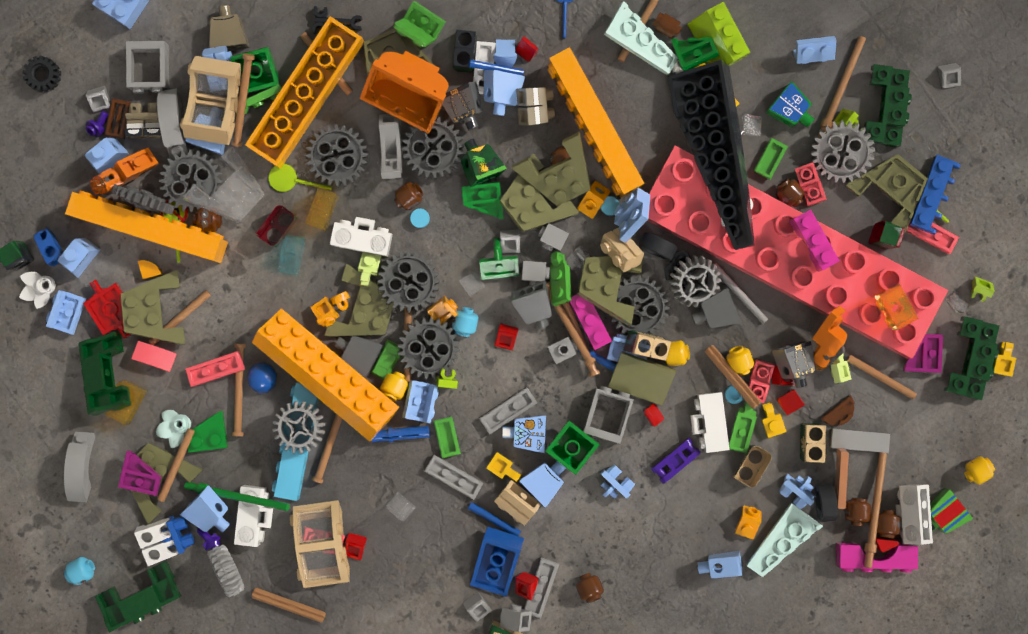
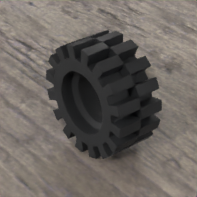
(31, 69)

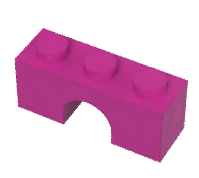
(820, 249)
(590, 322)

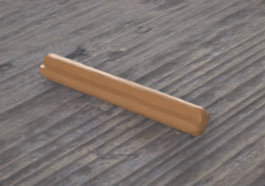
(732, 376)
(288, 605)

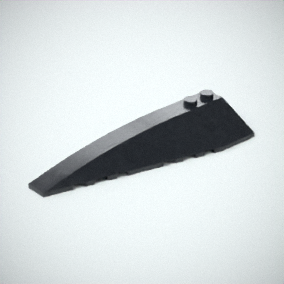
(709, 119)

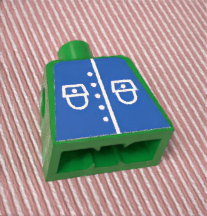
(791, 107)

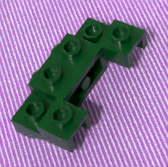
(893, 105)
(978, 360)
(98, 374)
(134, 607)

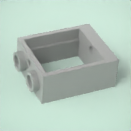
(147, 47)
(605, 434)

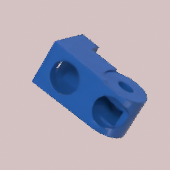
(48, 246)

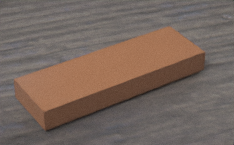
(841, 477)

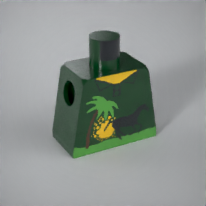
(481, 163)

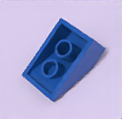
(497, 561)

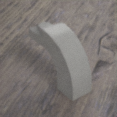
(169, 118)
(390, 146)
(76, 467)

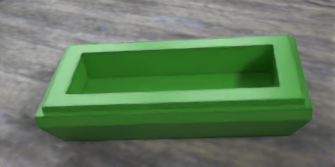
(770, 158)
(386, 360)
(447, 437)

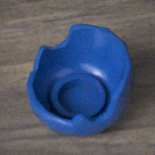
(261, 378)

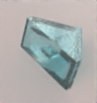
(291, 254)

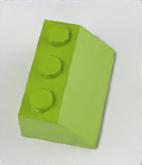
(721, 27)

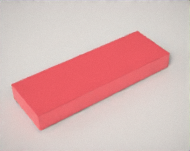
(942, 239)
(215, 369)

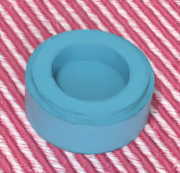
(609, 206)
(420, 218)
(732, 395)

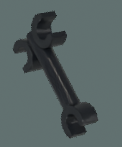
(320, 20)

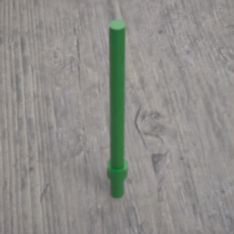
(239, 496)

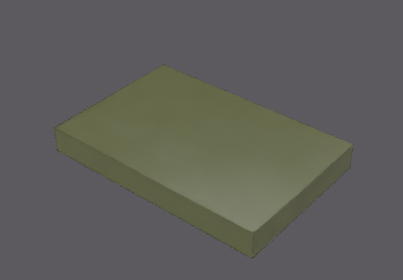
(642, 378)

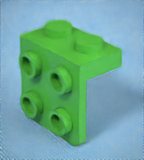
(420, 25)

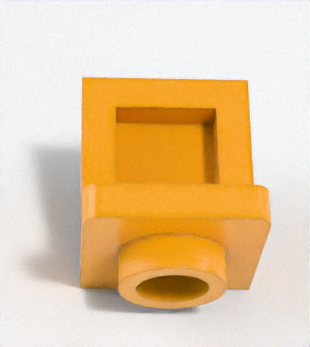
(443, 309)
(325, 312)
(748, 522)

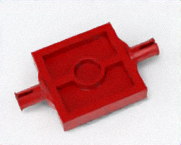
(106, 308)

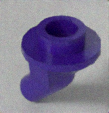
(95, 128)
(210, 540)

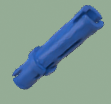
(402, 434)

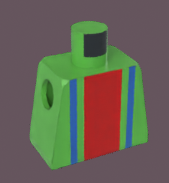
(948, 512)

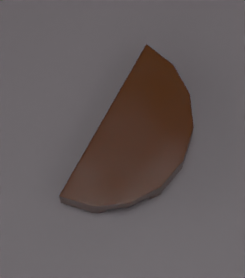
(840, 413)

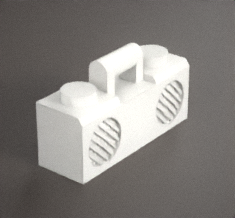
(352, 238)
(714, 429)
(914, 514)
(249, 523)

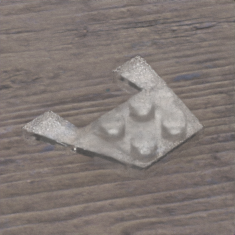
(236, 195)

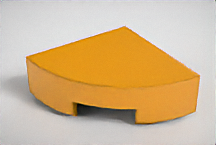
(149, 269)

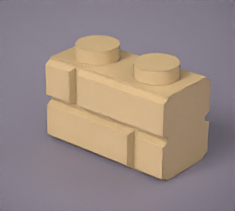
(623, 254)
(517, 503)

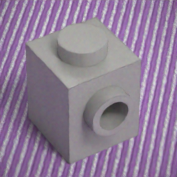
(552, 237)
(535, 272)
(562, 350)
(515, 618)

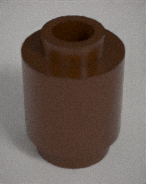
(667, 25)

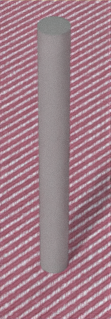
(741, 295)

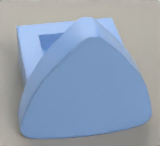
(505, 53)

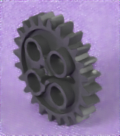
(446, 158)
(341, 172)
(173, 175)
(142, 199)
(417, 267)
(646, 322)
(441, 336)

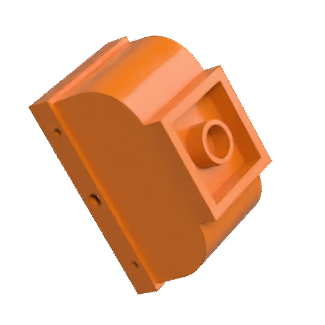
(406, 88)

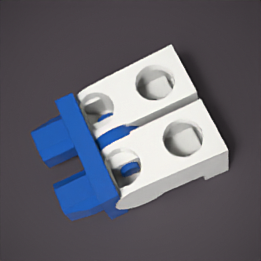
(163, 539)

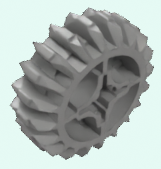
(704, 266)
(290, 422)
(225, 570)

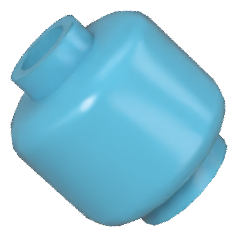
(465, 322)
(79, 571)

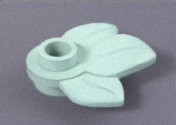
(171, 429)

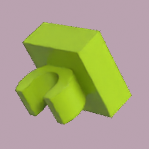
(847, 115)
(983, 287)
(447, 381)

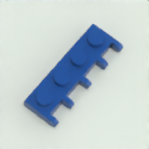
(933, 193)

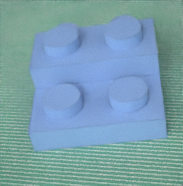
(632, 213)

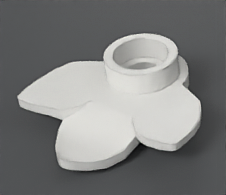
(35, 288)

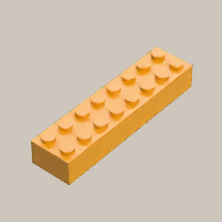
(305, 92)
(595, 123)
(142, 225)
(325, 374)

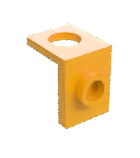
(593, 200)

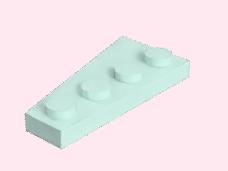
(638, 39)
(786, 535)

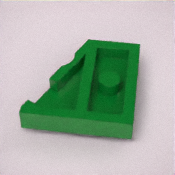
(694, 51)
(484, 198)
(209, 434)

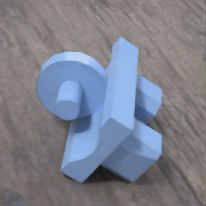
(610, 475)
(800, 487)

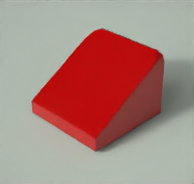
(526, 49)
(506, 337)
(777, 379)
(790, 402)
(653, 414)
(885, 544)
(355, 546)
(526, 585)

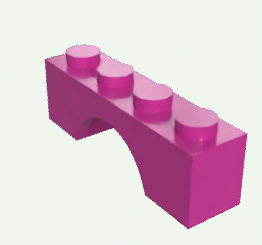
(902, 557)

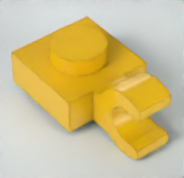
(1005, 363)
(773, 422)
(501, 465)

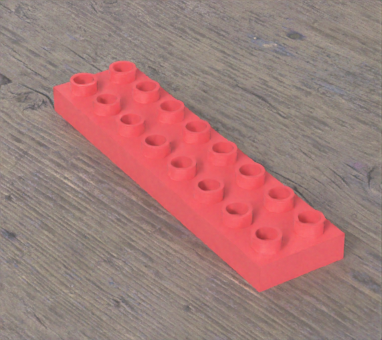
(782, 260)

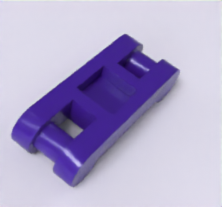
(676, 460)

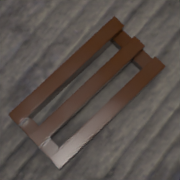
(118, 119)

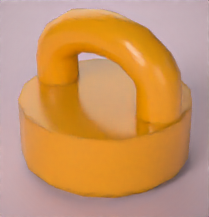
(342, 297)

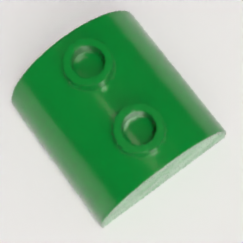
(263, 69)
(572, 447)

